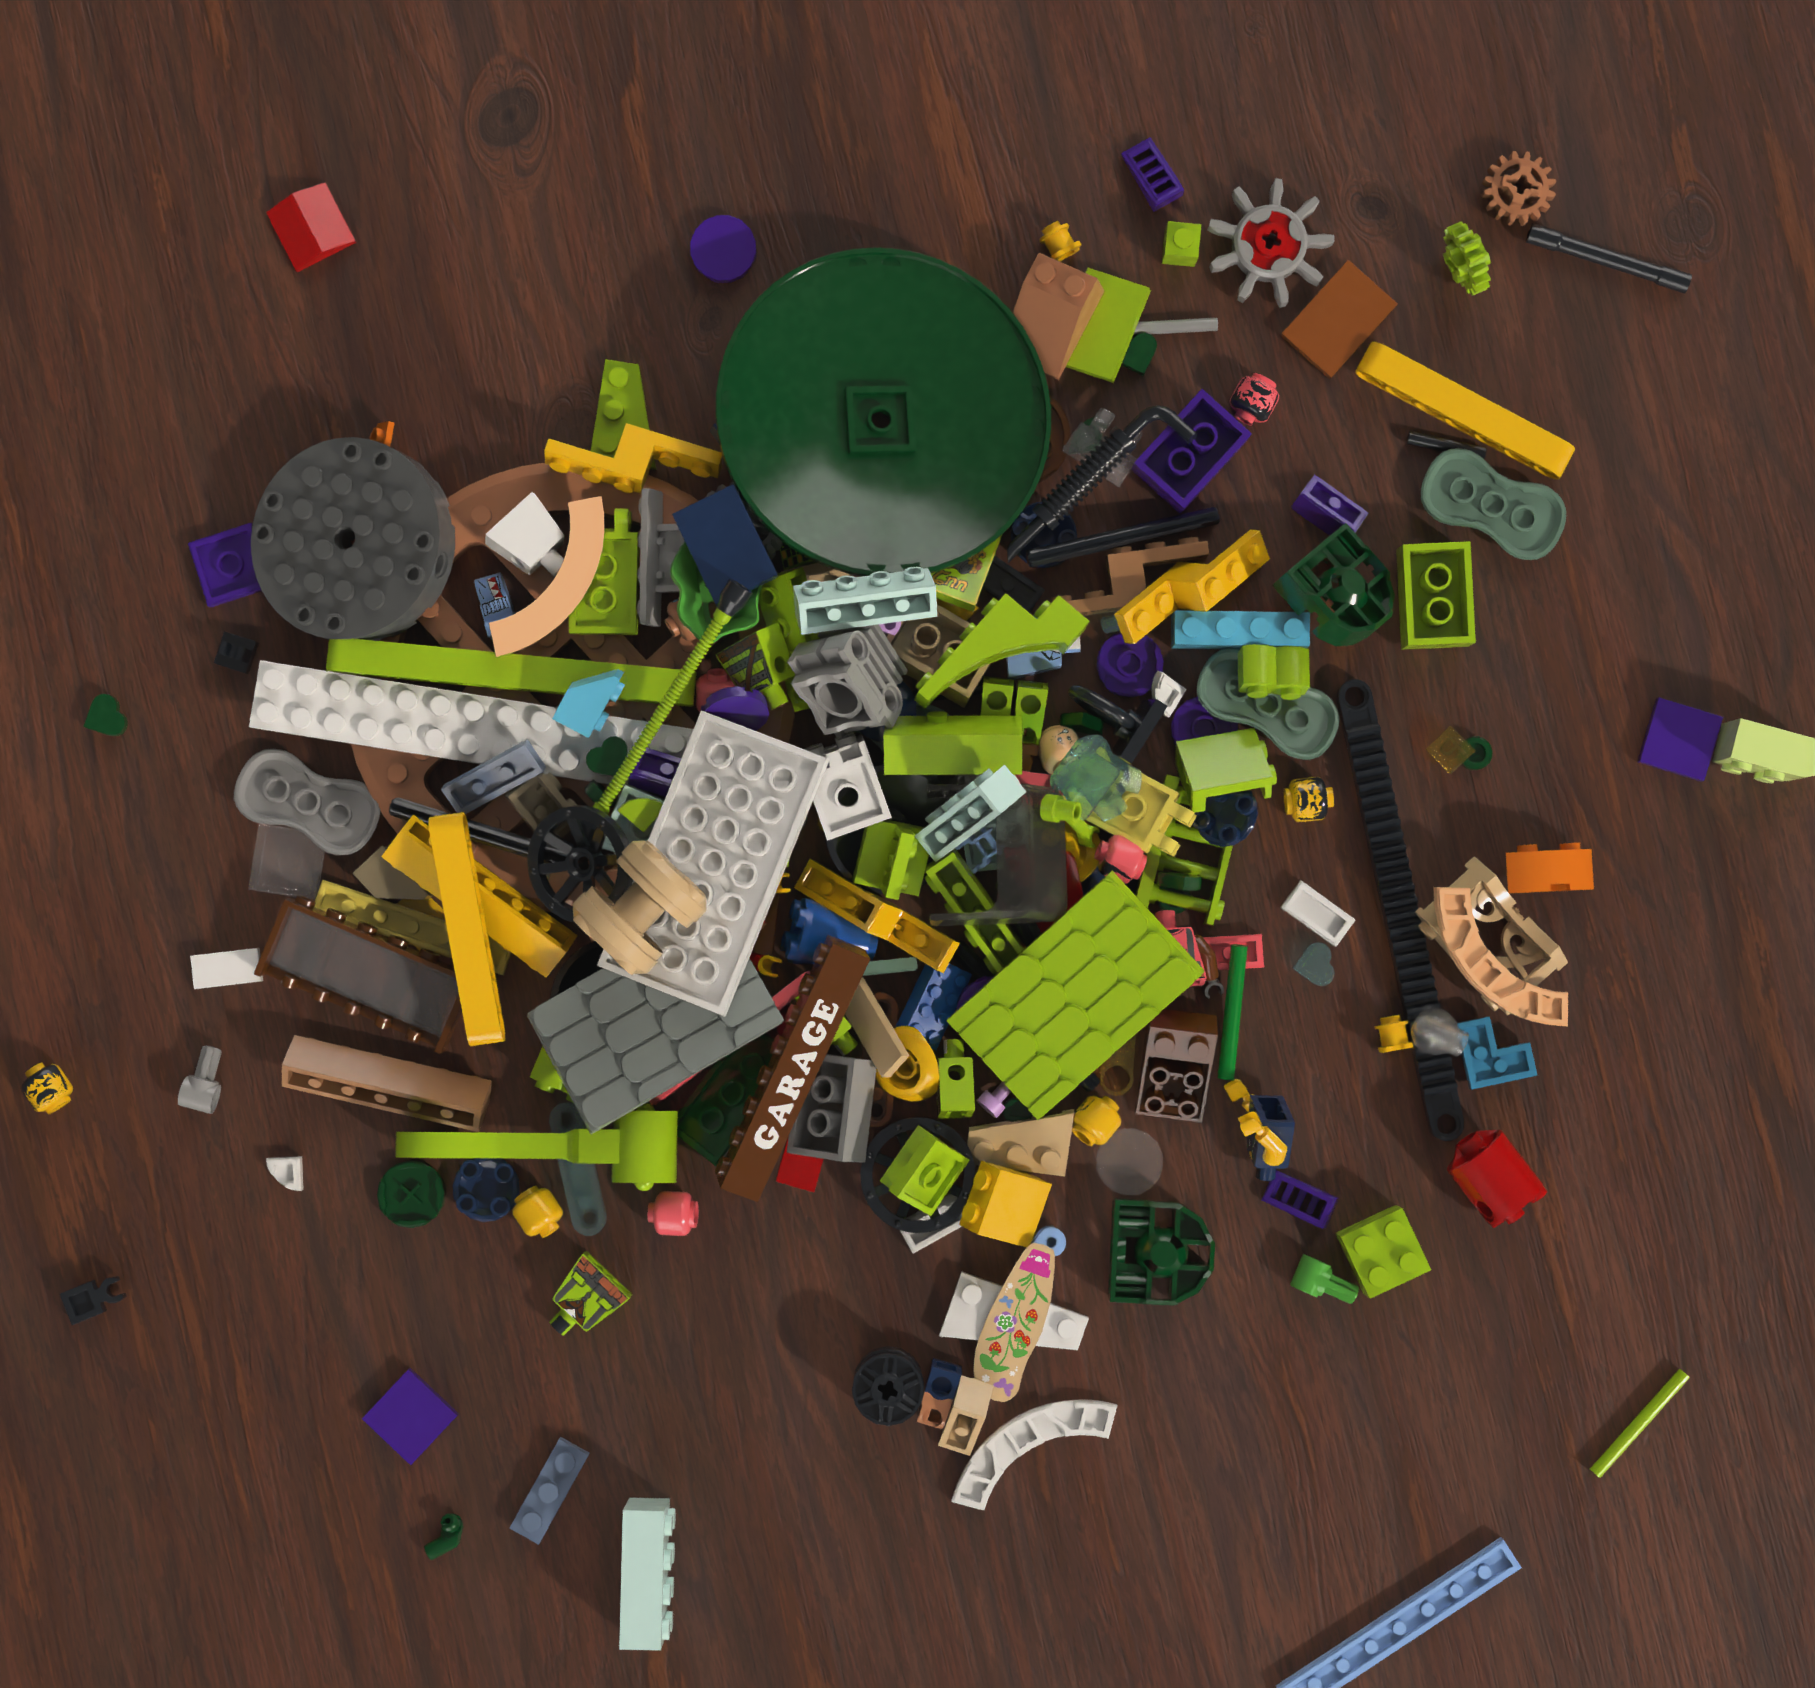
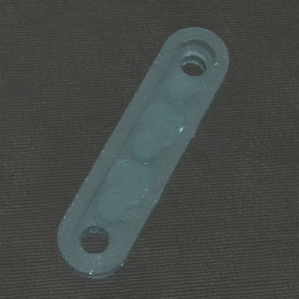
(579, 1180)

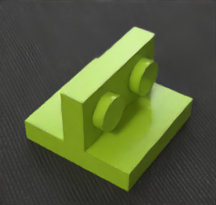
(891, 859)
(924, 1171)

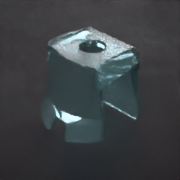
(1095, 778)

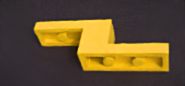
(633, 459)
(1192, 586)
(877, 915)

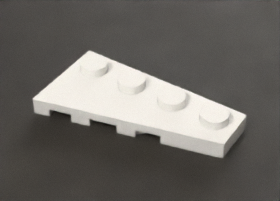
(974, 1300)

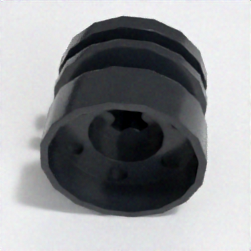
(876, 1369)

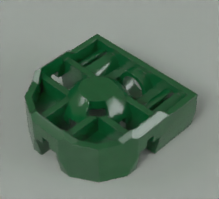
(1357, 605)
(1154, 1244)

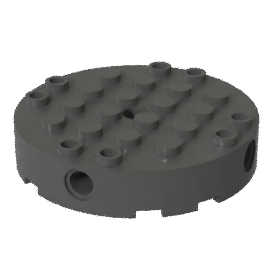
(344, 494)

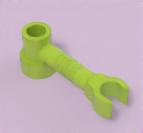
(1056, 809)

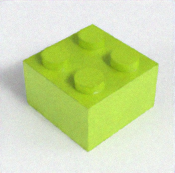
(1383, 1251)

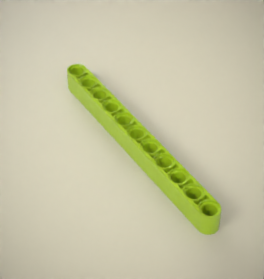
(502, 672)

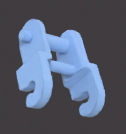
(975, 840)

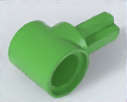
(1317, 1278)

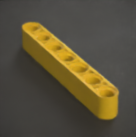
(1465, 410)
(466, 928)

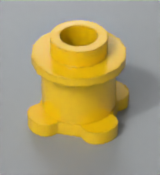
(1059, 241)
(1393, 1034)

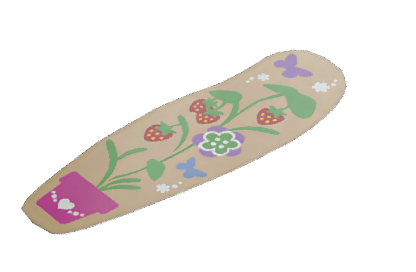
(1015, 1322)

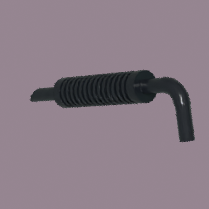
(1092, 471)

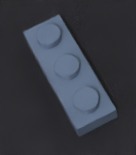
(493, 777)
(549, 1490)

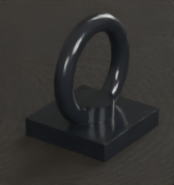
(1130, 726)

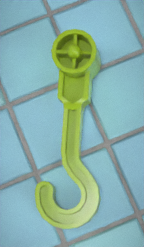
(638, 1146)

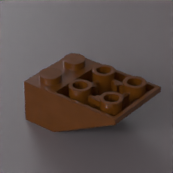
(1177, 1065)

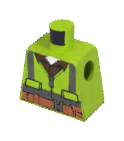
(587, 1296)

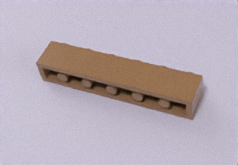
(386, 1083)

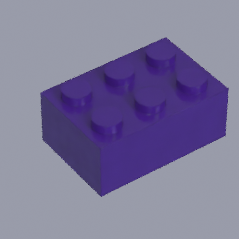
(1183, 469)

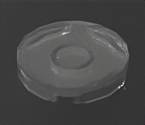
(1129, 1162)

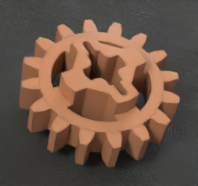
(1531, 189)

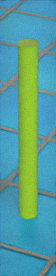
(1639, 1423)

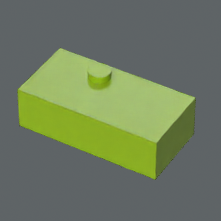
(953, 744)

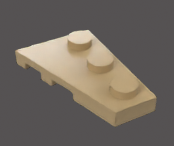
(1025, 1144)

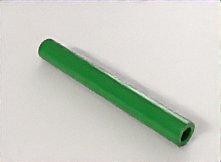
(1232, 1011)

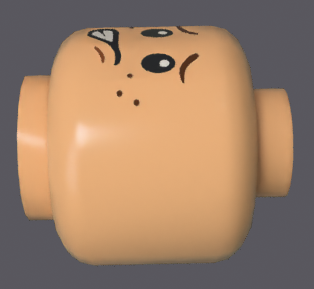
(1054, 746)

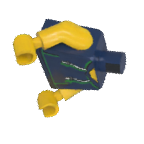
(1267, 1128)

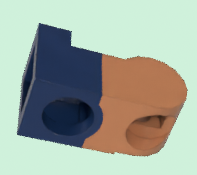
(939, 1393)

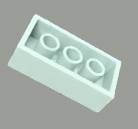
(644, 1573)

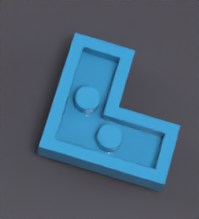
(1491, 1065)

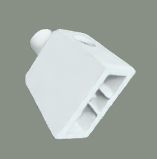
(528, 537)

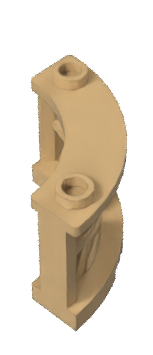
(1535, 943)

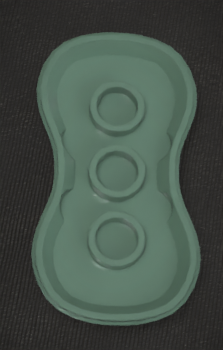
(1516, 514)
(1297, 727)

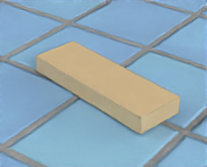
(875, 1031)

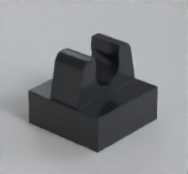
(236, 652)

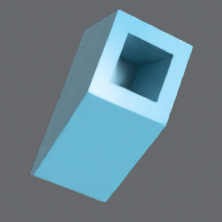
(585, 702)

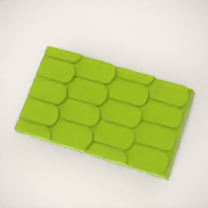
(1075, 995)

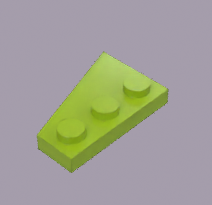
(619, 403)

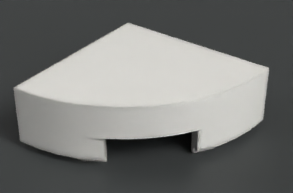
(1167, 692)
(287, 1171)

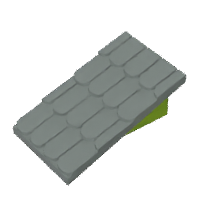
(631, 1042)

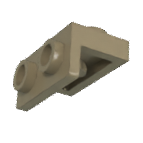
(538, 799)

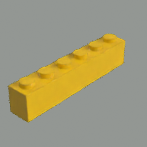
(508, 914)

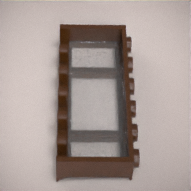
(363, 972)

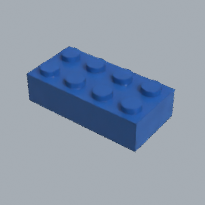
(934, 1002)

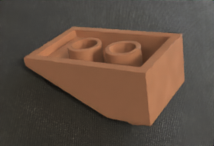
(1056, 309)

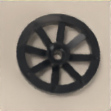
(577, 857)
(872, 1193)

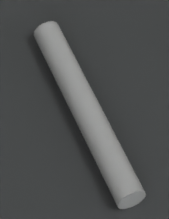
(1177, 326)

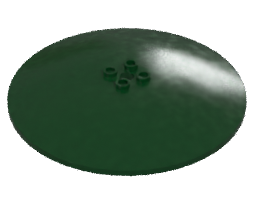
(896, 340)

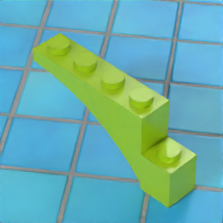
(1003, 634)

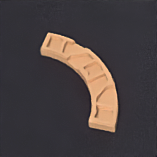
(565, 590)
(1482, 968)

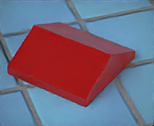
(310, 226)

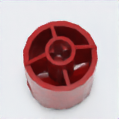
(1494, 1176)

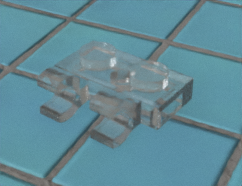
(1086, 438)

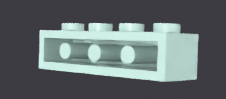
(865, 600)
(969, 811)

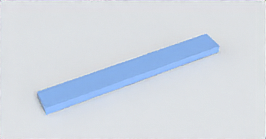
(1407, 1619)

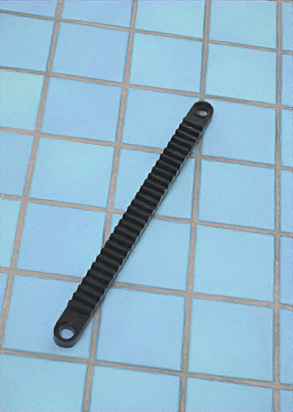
(1397, 899)

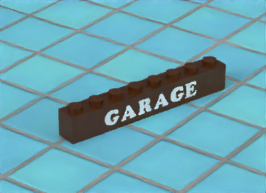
(792, 1067)

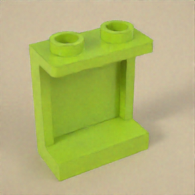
(1223, 766)

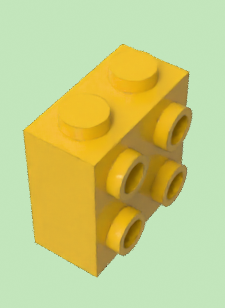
(1005, 1204)

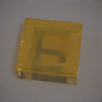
(1450, 749)

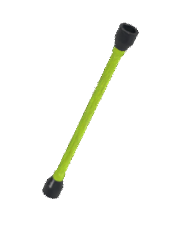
(731, 600)

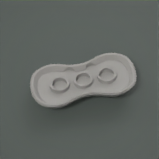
(329, 811)

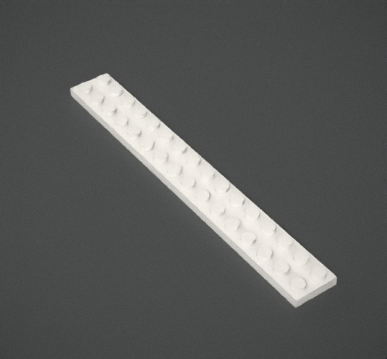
(433, 720)

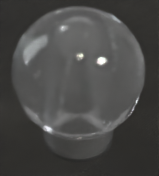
(1437, 1032)

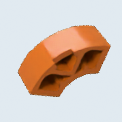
(1549, 869)

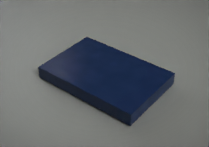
(724, 542)

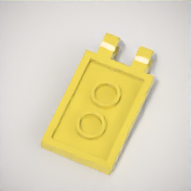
(1147, 817)

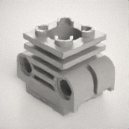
(849, 679)

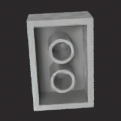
(836, 1111)

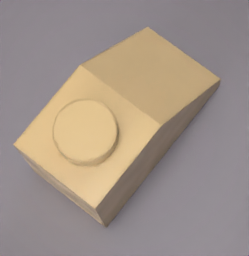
(966, 1415)

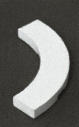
(1023, 1434)

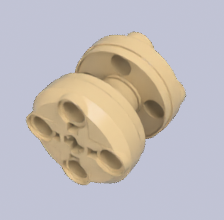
(623, 924)

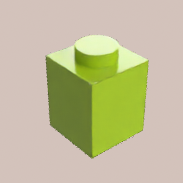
(1181, 244)

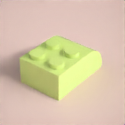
(1764, 751)

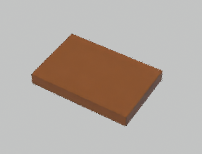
(1339, 319)

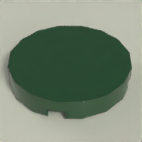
(411, 1193)

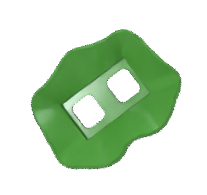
(694, 593)

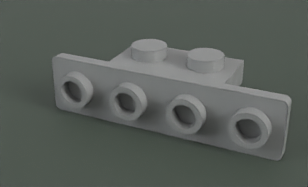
(658, 549)

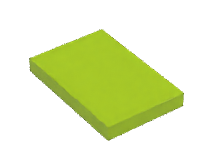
(1110, 327)

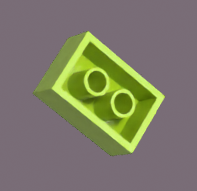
(1435, 595)

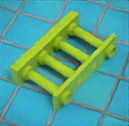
(1150, 892)

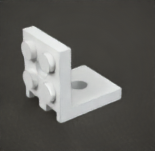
(848, 767)

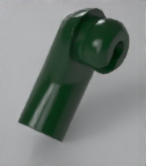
(449, 1537)

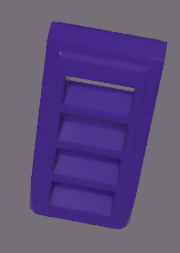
(1155, 200)
(1327, 1210)

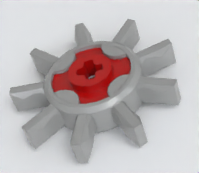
(1288, 246)

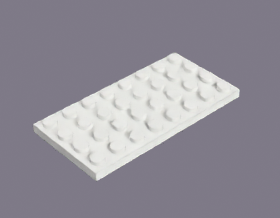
(732, 834)

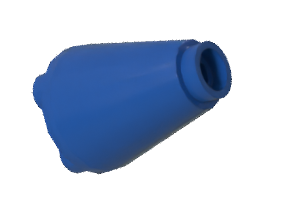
(811, 926)

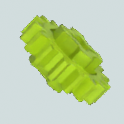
(1466, 258)

